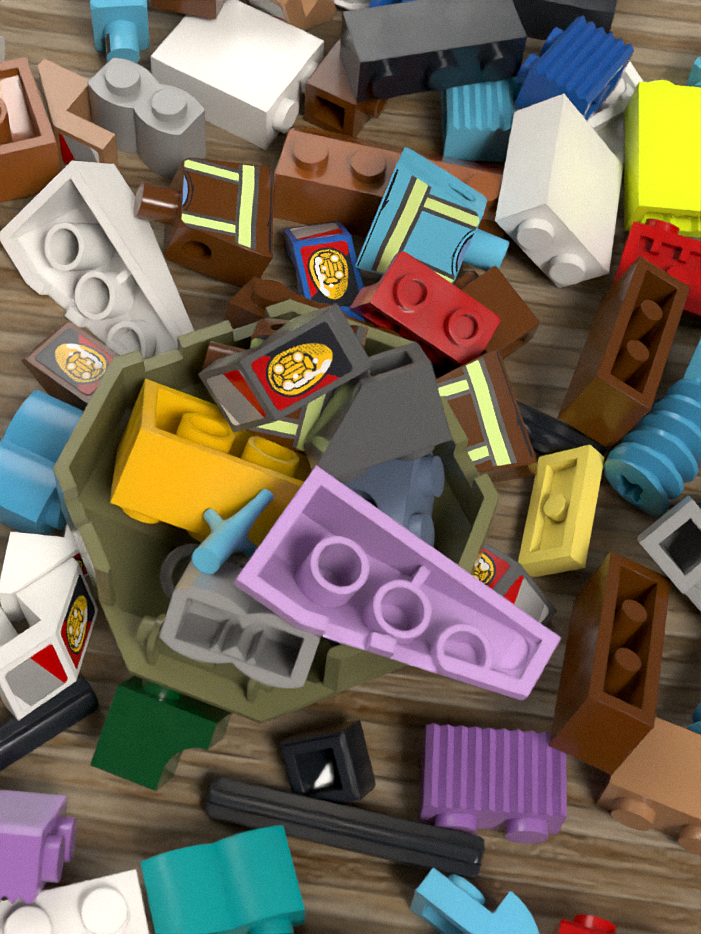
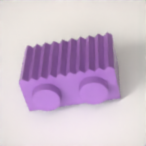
(492, 782)
(33, 842)

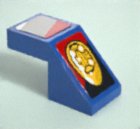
(325, 264)

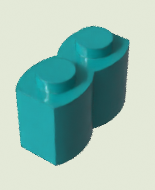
(226, 886)

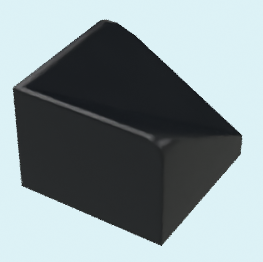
(329, 763)

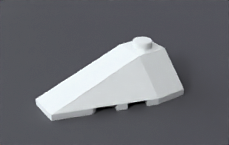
(98, 260)

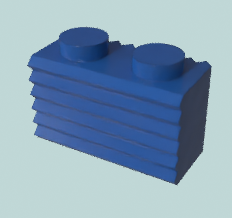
(576, 63)

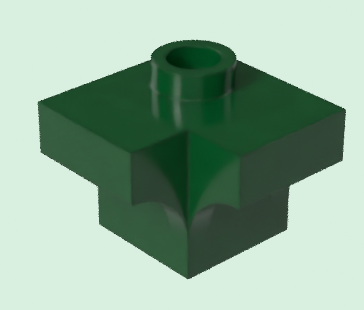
(151, 729)

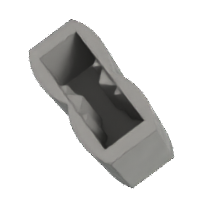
(147, 117)
(223, 624)

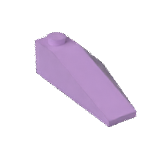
(376, 586)

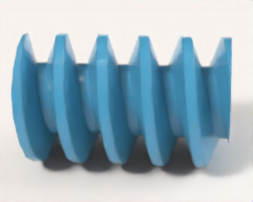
(659, 451)

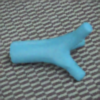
(229, 535)

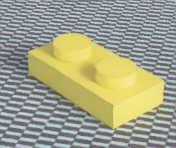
(561, 511)

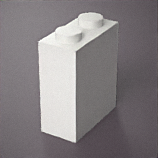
(241, 69)
(560, 192)

